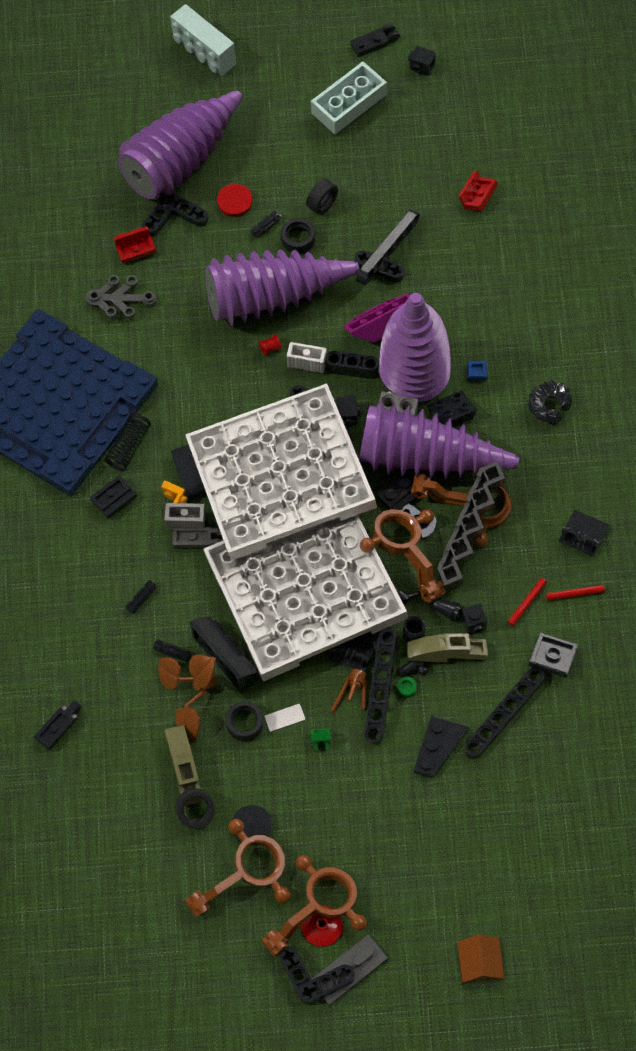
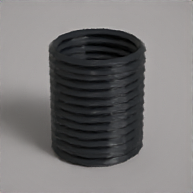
(417, 622)

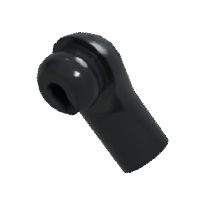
(419, 666)

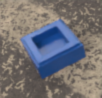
(477, 370)

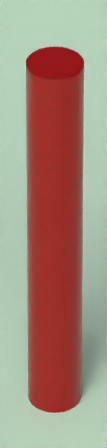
(575, 592)
(526, 602)

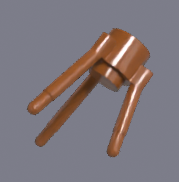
(355, 681)

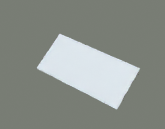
(284, 717)

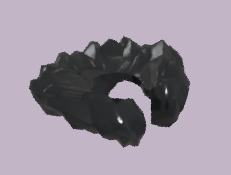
(549, 390)

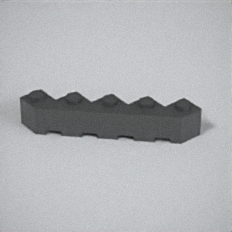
(469, 524)

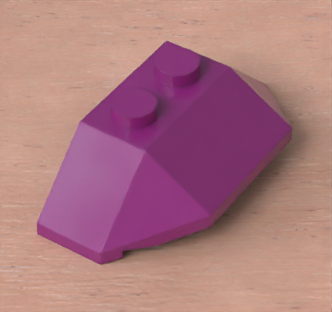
(372, 323)

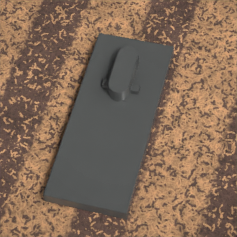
(363, 958)

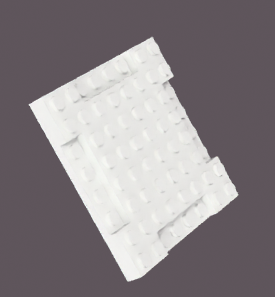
(280, 470)
(306, 593)

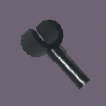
(405, 598)

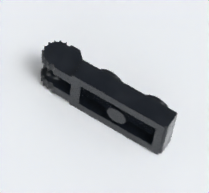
(374, 40)

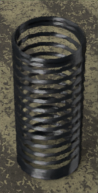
(135, 423)

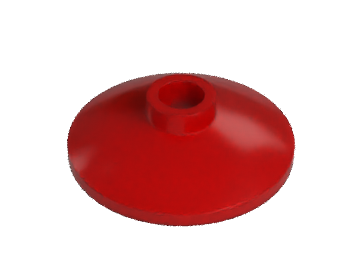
(325, 935)

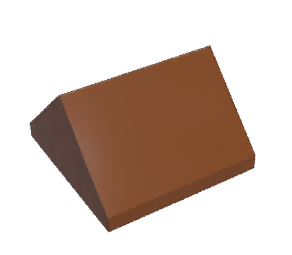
(480, 959)

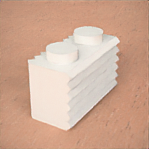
(306, 357)

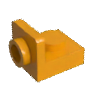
(174, 492)

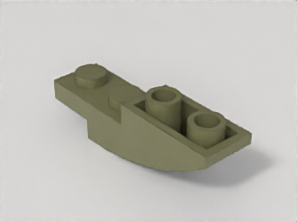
(445, 646)
(182, 762)

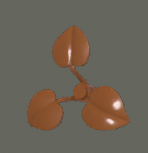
(202, 670)

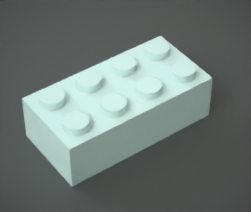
(203, 40)
(348, 97)

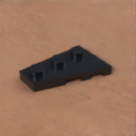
(437, 745)

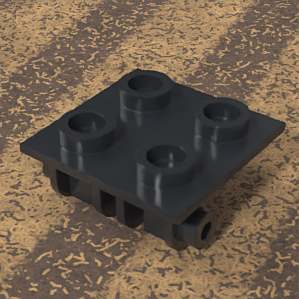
(455, 407)
(584, 533)
(354, 653)

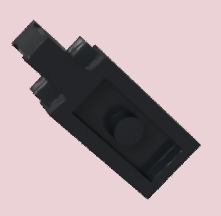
(57, 725)

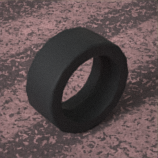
(322, 196)
(293, 224)
(239, 707)
(206, 819)

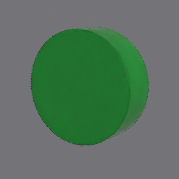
(406, 687)

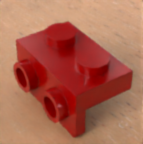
(477, 192)
(134, 245)

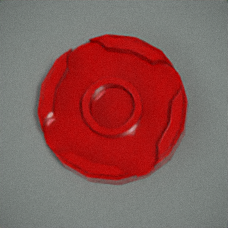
(234, 200)

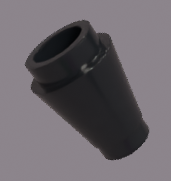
(449, 609)

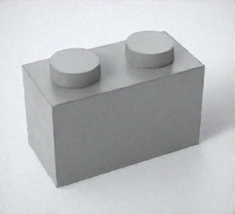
(184, 515)

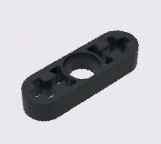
(383, 272)

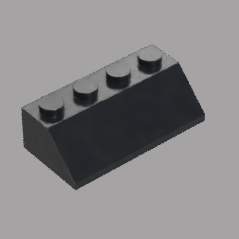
(228, 657)

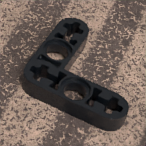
(170, 209)
(308, 983)

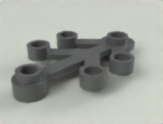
(119, 297)

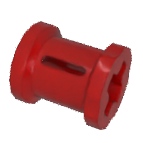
(270, 345)

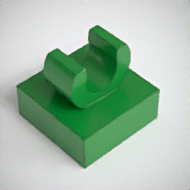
(320, 735)

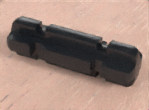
(266, 223)
(141, 596)
(172, 650)

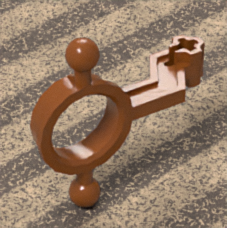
(424, 487)
(429, 588)
(198, 903)
(277, 941)

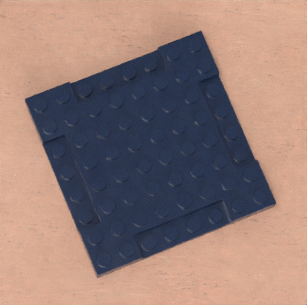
(64, 401)

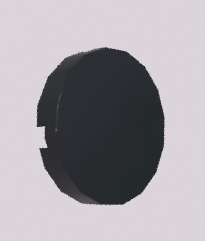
(255, 821)

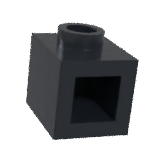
(422, 60)
(348, 410)
(474, 619)

